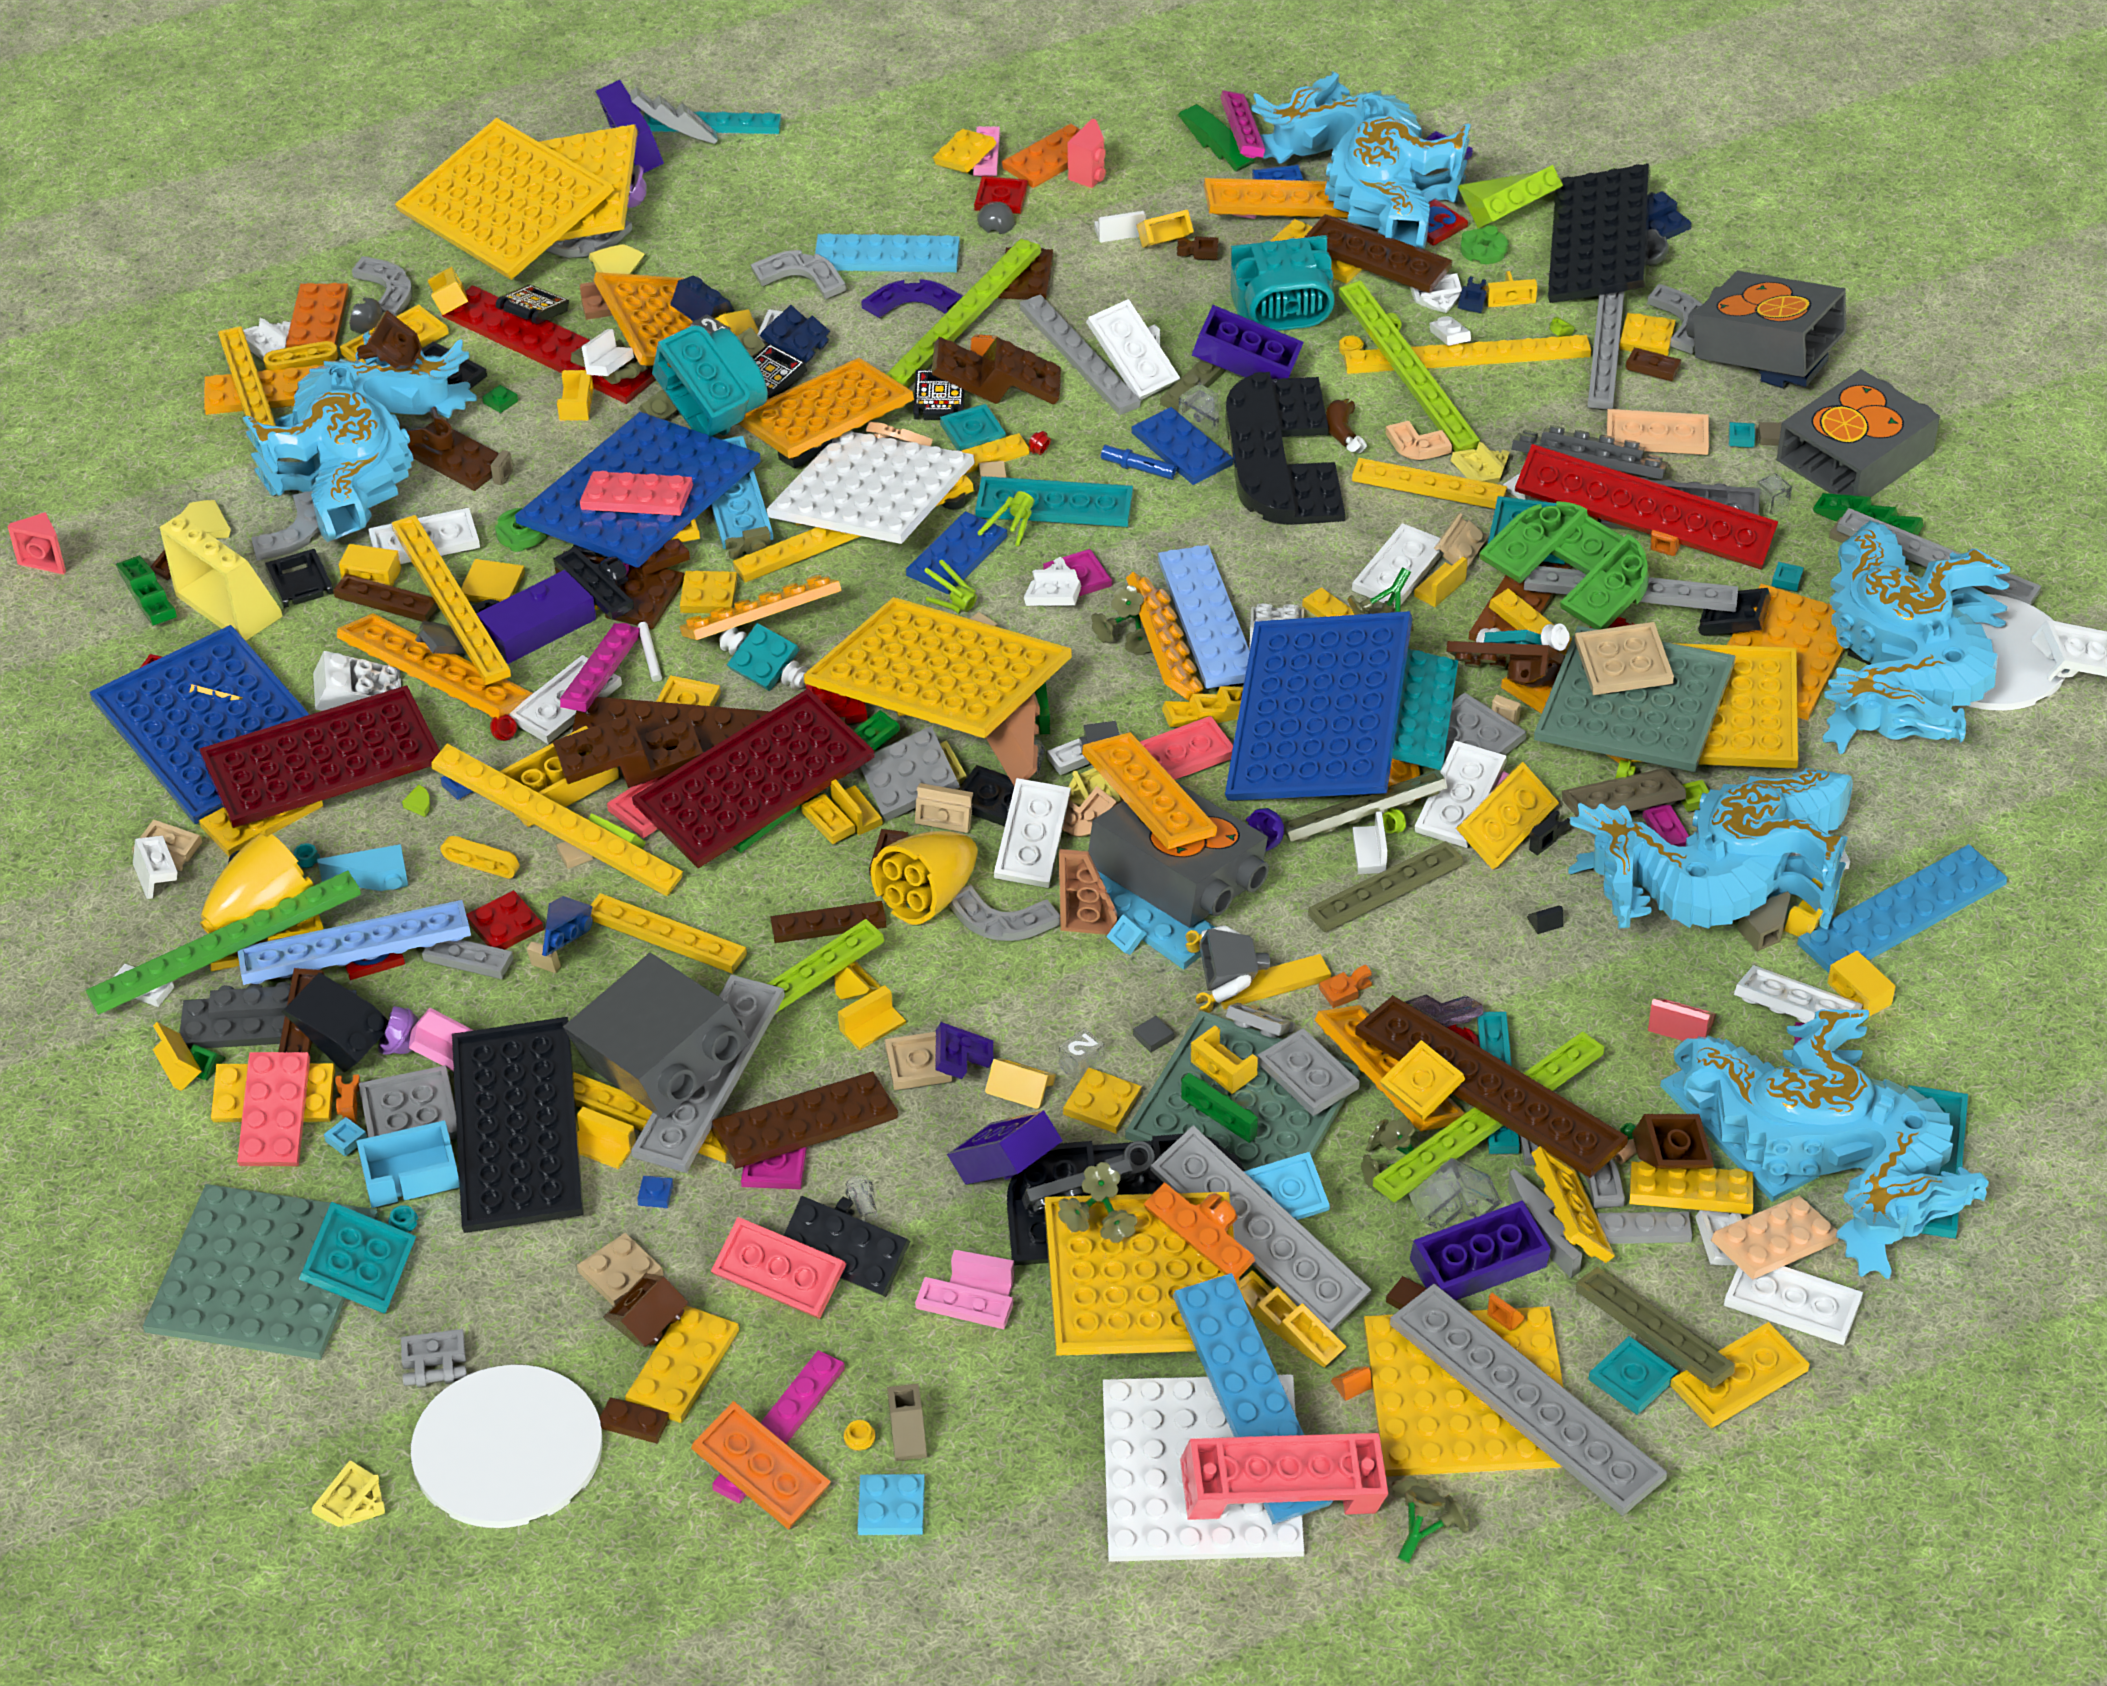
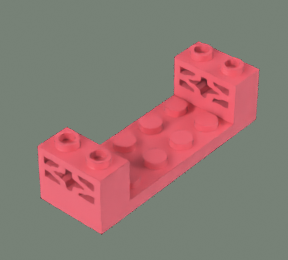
(1283, 1471)

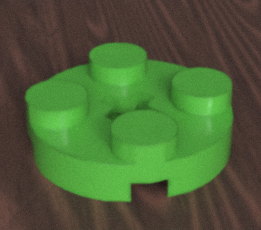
(1473, 245)
(516, 538)

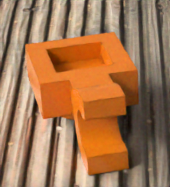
(1344, 989)
(347, 1104)

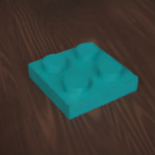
(972, 427)
(1632, 1375)

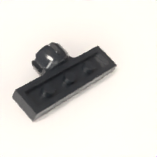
(599, 580)

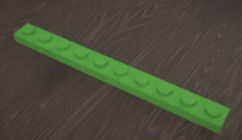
(222, 942)

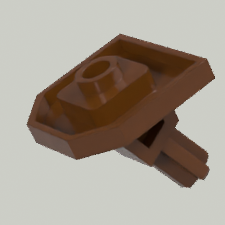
(392, 343)

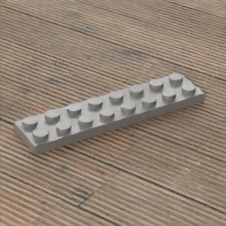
(679, 1136)
(1280, 1244)

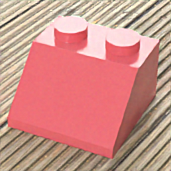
(1087, 155)

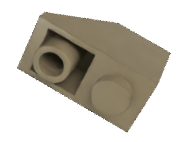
(1766, 923)
(906, 1422)

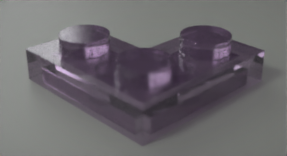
(1450, 1012)

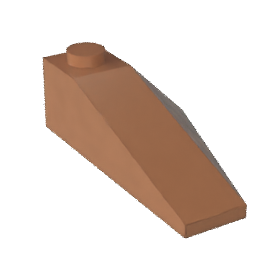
(1015, 741)
(1083, 897)

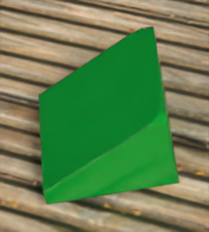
(206, 1061)

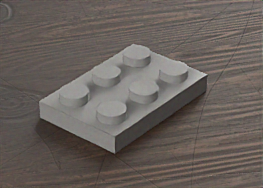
(1308, 1072)

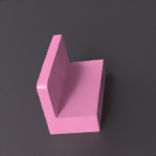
(434, 1037)
(982, 1272)

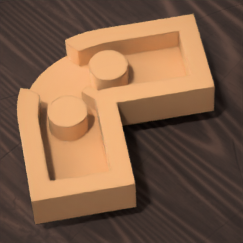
(882, 430)
(1417, 447)
(1079, 819)

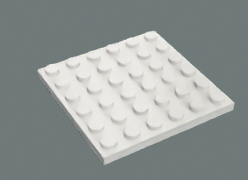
(871, 486)
(1146, 1506)

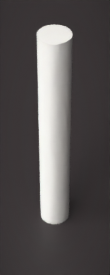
(649, 652)

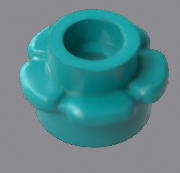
(306, 855)
(405, 1214)

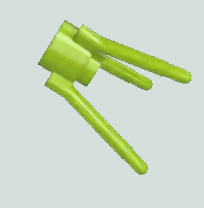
(1020, 507)
(962, 597)

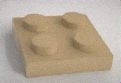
(913, 1061)
(617, 1268)

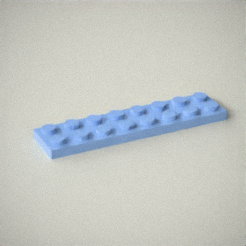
(1206, 615)
(354, 942)

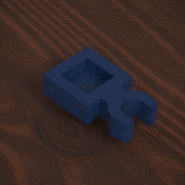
(1473, 296)

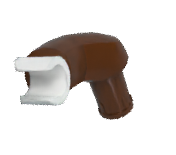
(1338, 425)

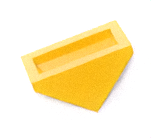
(854, 982)

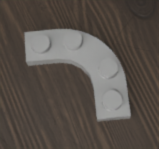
(584, 245)
(790, 263)
(392, 277)
(1679, 305)
(293, 537)
(1003, 925)
(1604, 1185)

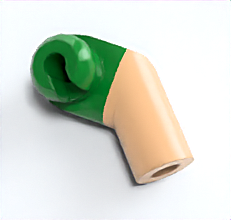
(1630, 1149)

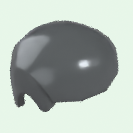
(996, 217)
(1656, 248)
(365, 315)

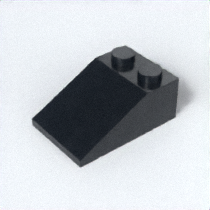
(336, 1020)

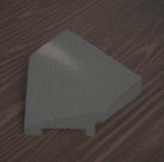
(439, 638)

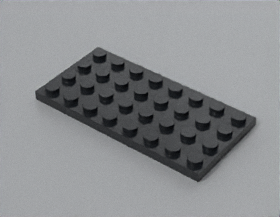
(1600, 233)
(516, 1125)

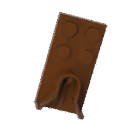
(451, 452)
(1524, 661)

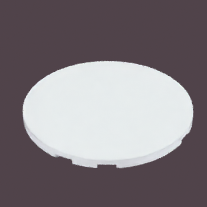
(2020, 664)
(506, 1446)

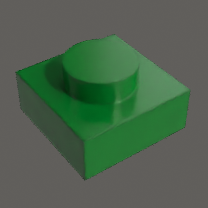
(500, 398)

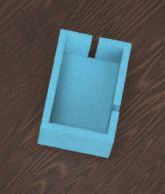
(408, 1163)

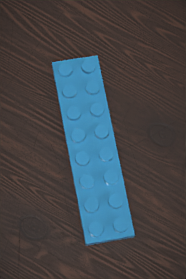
(1905, 908)
(1240, 1371)

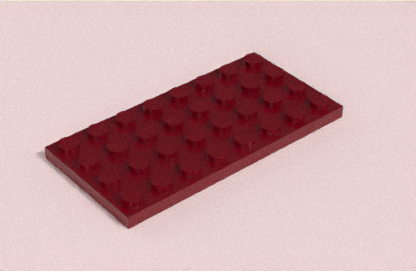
(320, 756)
(752, 778)

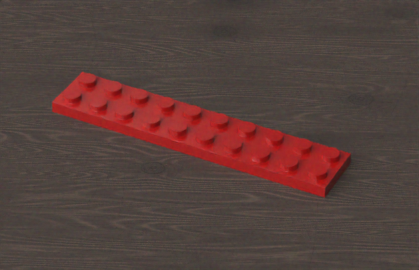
(540, 342)
(1647, 506)

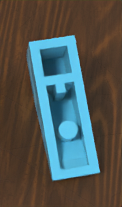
(371, 869)

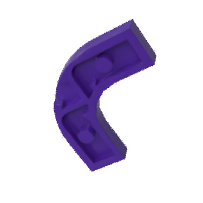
(899, 292)

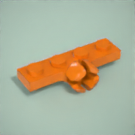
(1202, 1227)

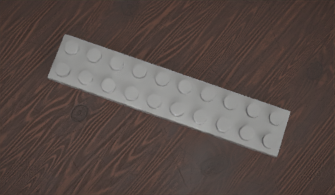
(1529, 1399)

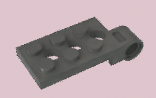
(1072, 1185)

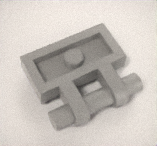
(1270, 1024)
(431, 1350)

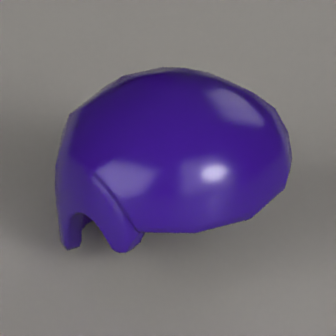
(1269, 824)

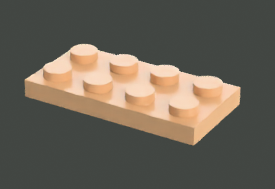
(1661, 430)
(1775, 1237)

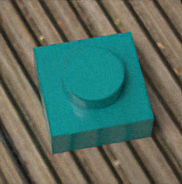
(1741, 434)
(1787, 576)

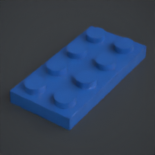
(1182, 444)
(959, 548)

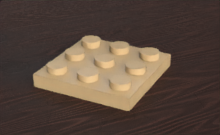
(1624, 658)

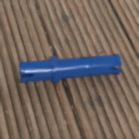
(1127, 458)

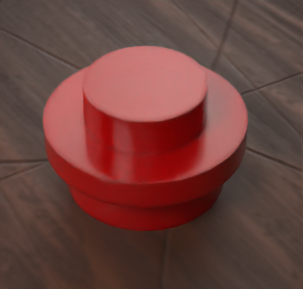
(1039, 442)
(503, 728)

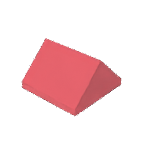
(37, 544)
(1679, 1020)

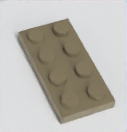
(1633, 791)

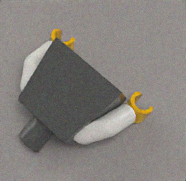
(1227, 962)

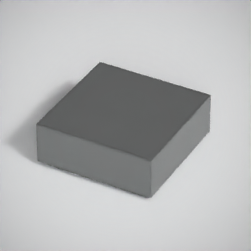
(1153, 1034)

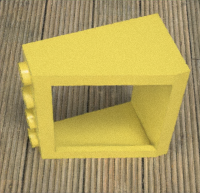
(216, 579)

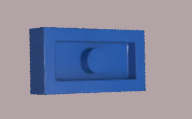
(1278, 173)

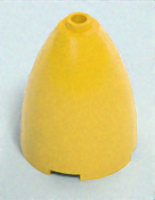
(924, 872)
(253, 881)

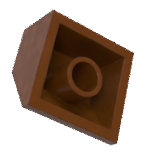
(1672, 1141)
(647, 1309)

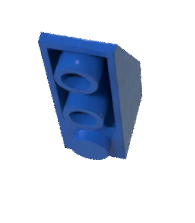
(565, 922)

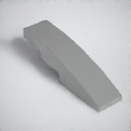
(679, 119)
(1541, 1210)

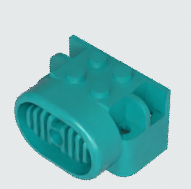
(1283, 282)
(710, 378)

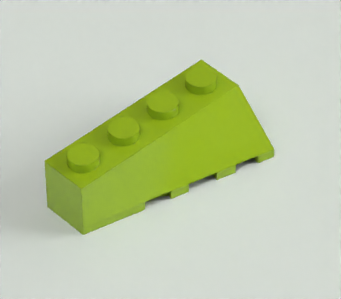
(1500, 196)

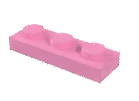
(989, 163)
(964, 1303)

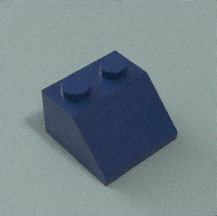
(697, 299)

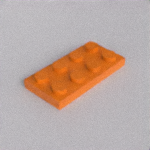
(1042, 159)
(317, 314)
(760, 1465)

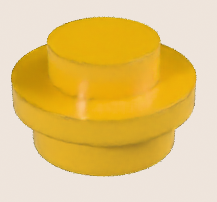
(859, 1435)

